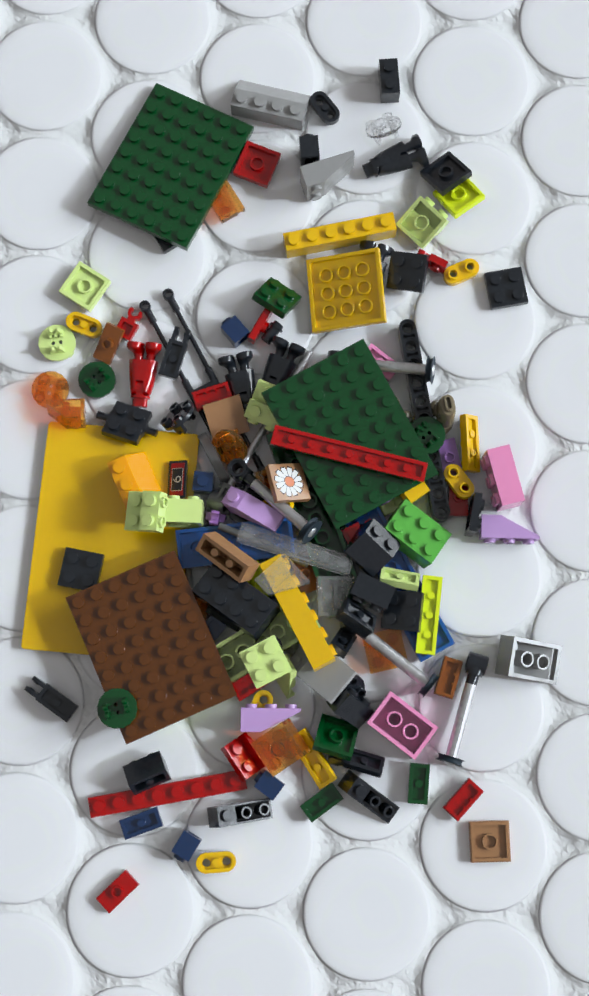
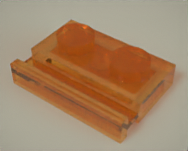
(227, 203)

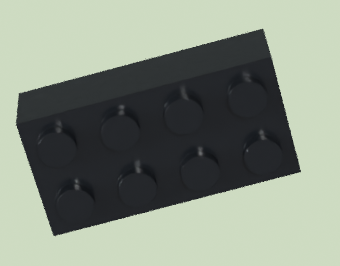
(236, 601)

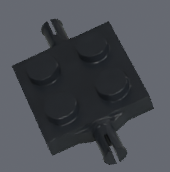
(127, 423)

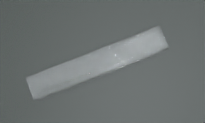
(294, 549)

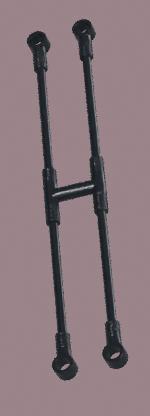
(209, 371)

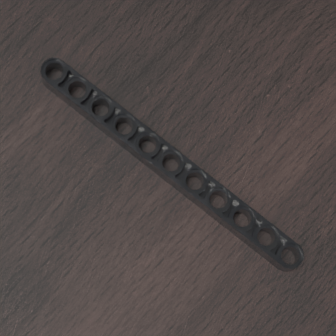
(423, 411)

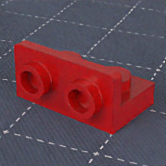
(243, 756)

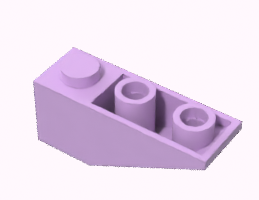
(502, 529)
(260, 719)

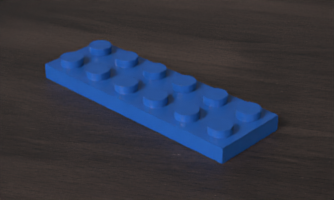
(189, 538)

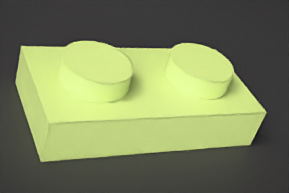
(400, 578)

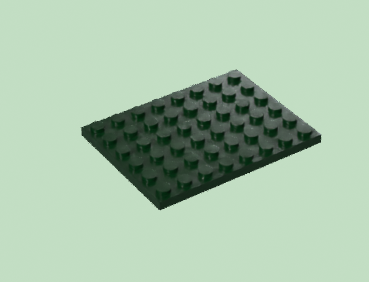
(171, 166)
(353, 404)

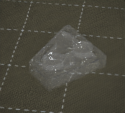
(281, 576)
(331, 593)

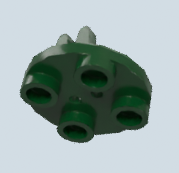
(90, 385)
(436, 439)
(108, 711)

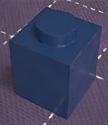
(234, 331)
(203, 482)
(268, 784)
(186, 846)

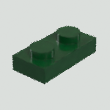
(418, 783)
(321, 802)

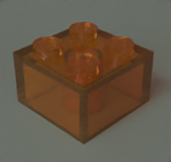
(280, 747)

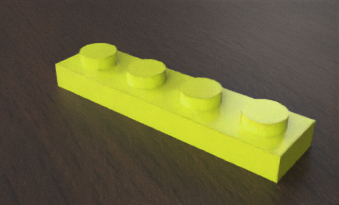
(427, 637)

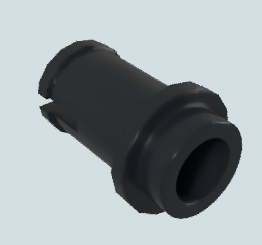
(272, 331)

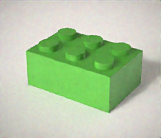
(417, 532)

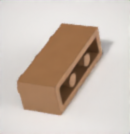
(227, 556)

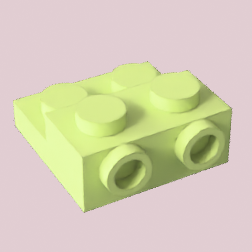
(422, 221)
(258, 410)
(146, 511)

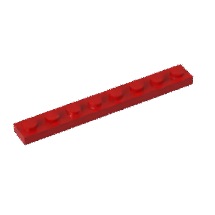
(349, 453)
(166, 794)

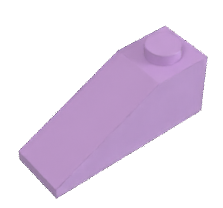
(252, 509)

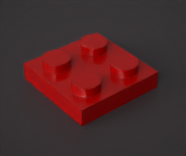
(257, 164)

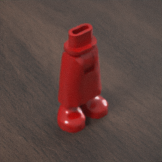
(142, 371)

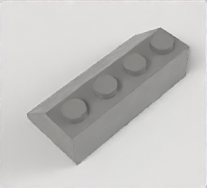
(270, 104)

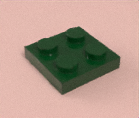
(276, 297)
(335, 737)

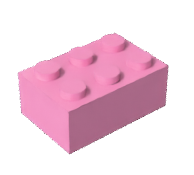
(502, 478)
(402, 725)

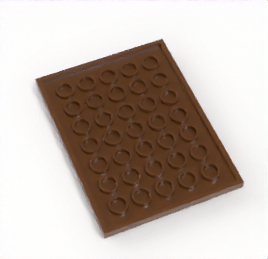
(153, 642)

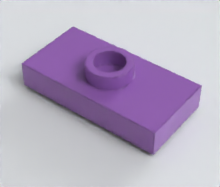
(449, 454)

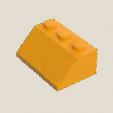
(133, 474)

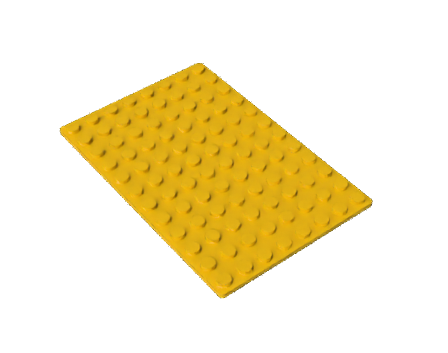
(86, 513)

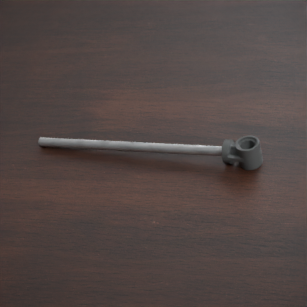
(215, 498)

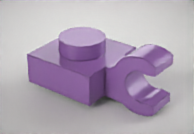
(214, 518)

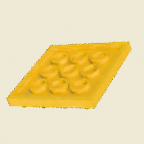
(346, 290)

